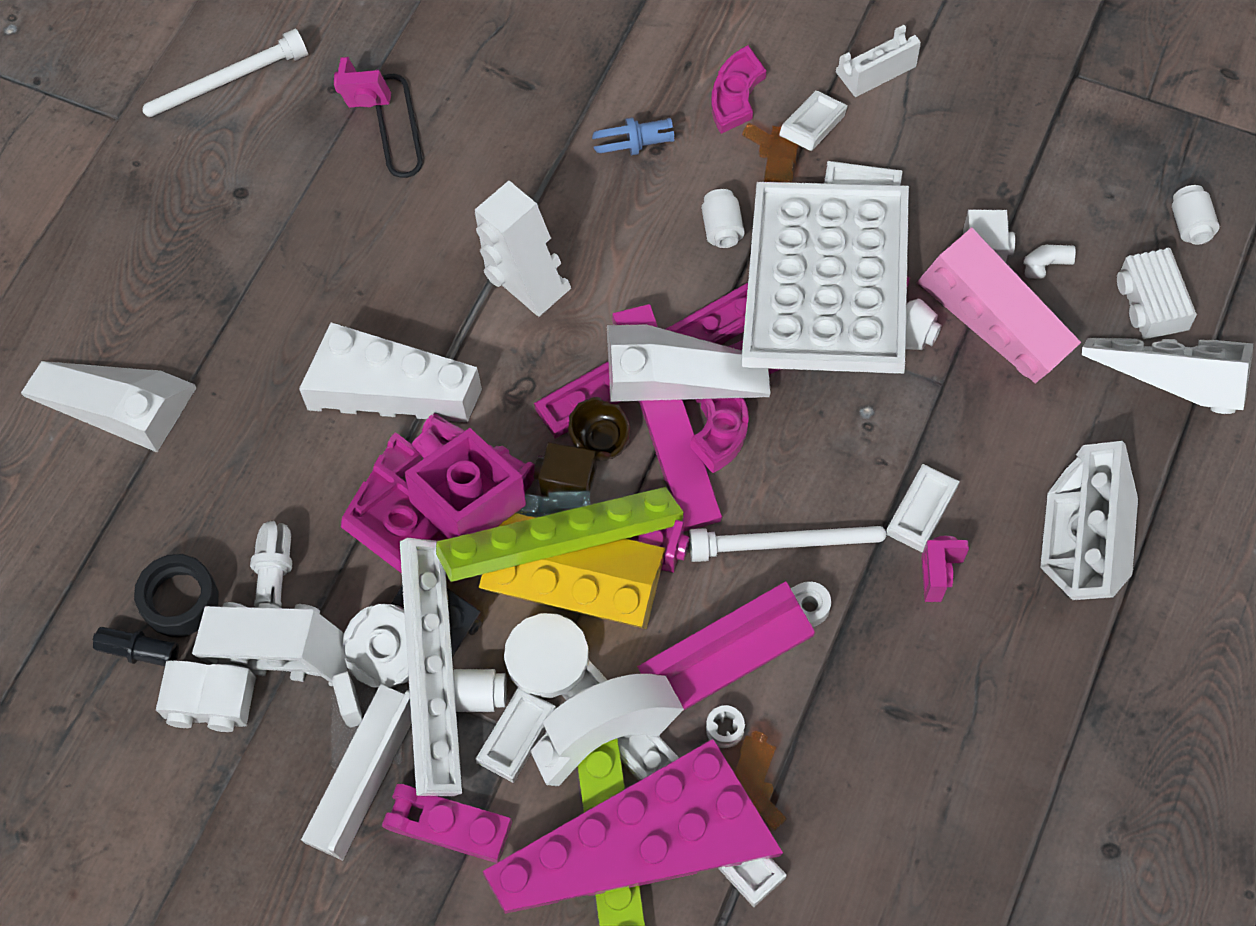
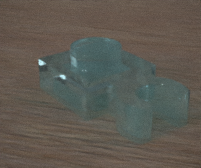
(556, 502)

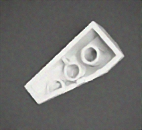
(122, 401)

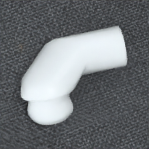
(1046, 255)

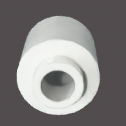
(1195, 215)
(722, 218)
(479, 690)

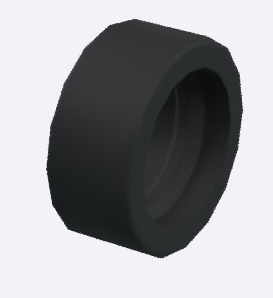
(157, 573)

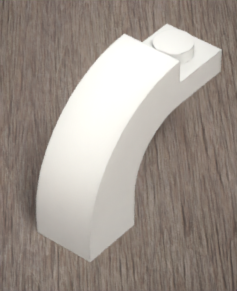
(602, 713)

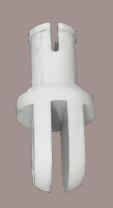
(271, 562)

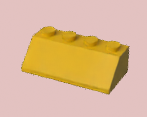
(600, 581)

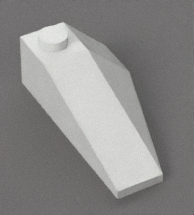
(674, 366)
(1207, 374)

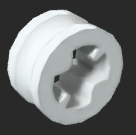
(738, 725)

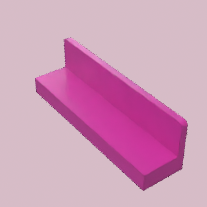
(732, 646)

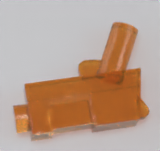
(778, 150)
(751, 773)

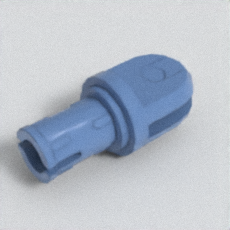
(637, 135)

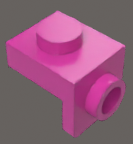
(360, 88)

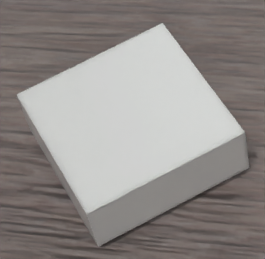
(347, 699)

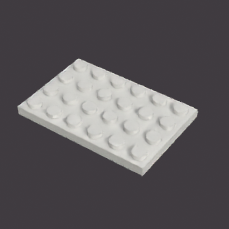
(827, 278)

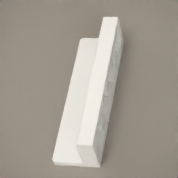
(360, 773)

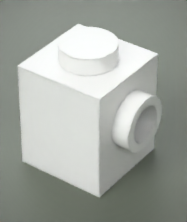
(993, 228)

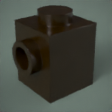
(565, 469)

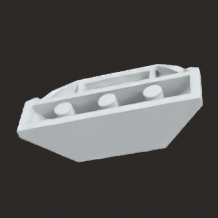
(1091, 523)

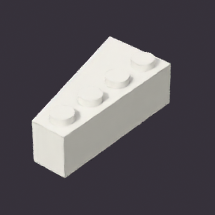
(386, 377)

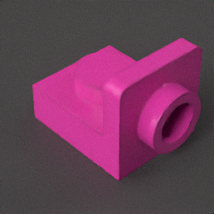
(671, 539)
(938, 567)

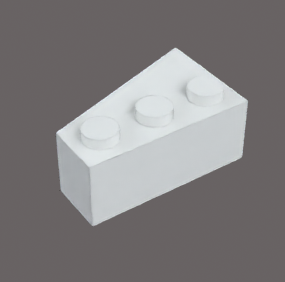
(516, 249)
(271, 640)

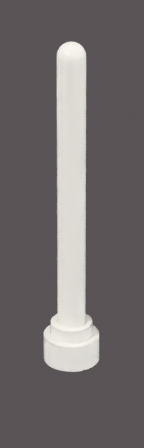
(289, 47)
(707, 544)

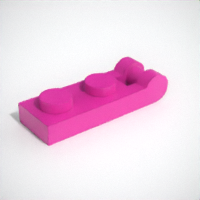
(449, 824)

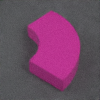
(732, 89)
(723, 432)

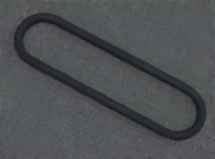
(413, 128)

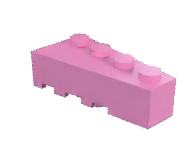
(998, 306)

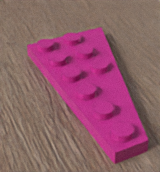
(656, 830)

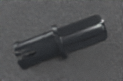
(134, 646)

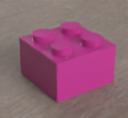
(465, 486)

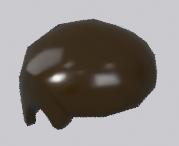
(599, 428)

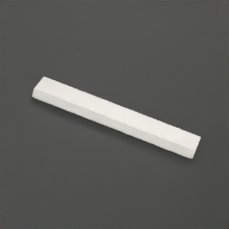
(430, 670)

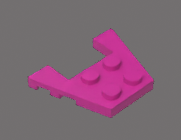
(382, 507)

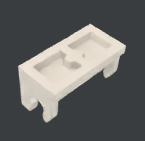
(879, 63)

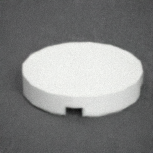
(377, 646)
(546, 655)

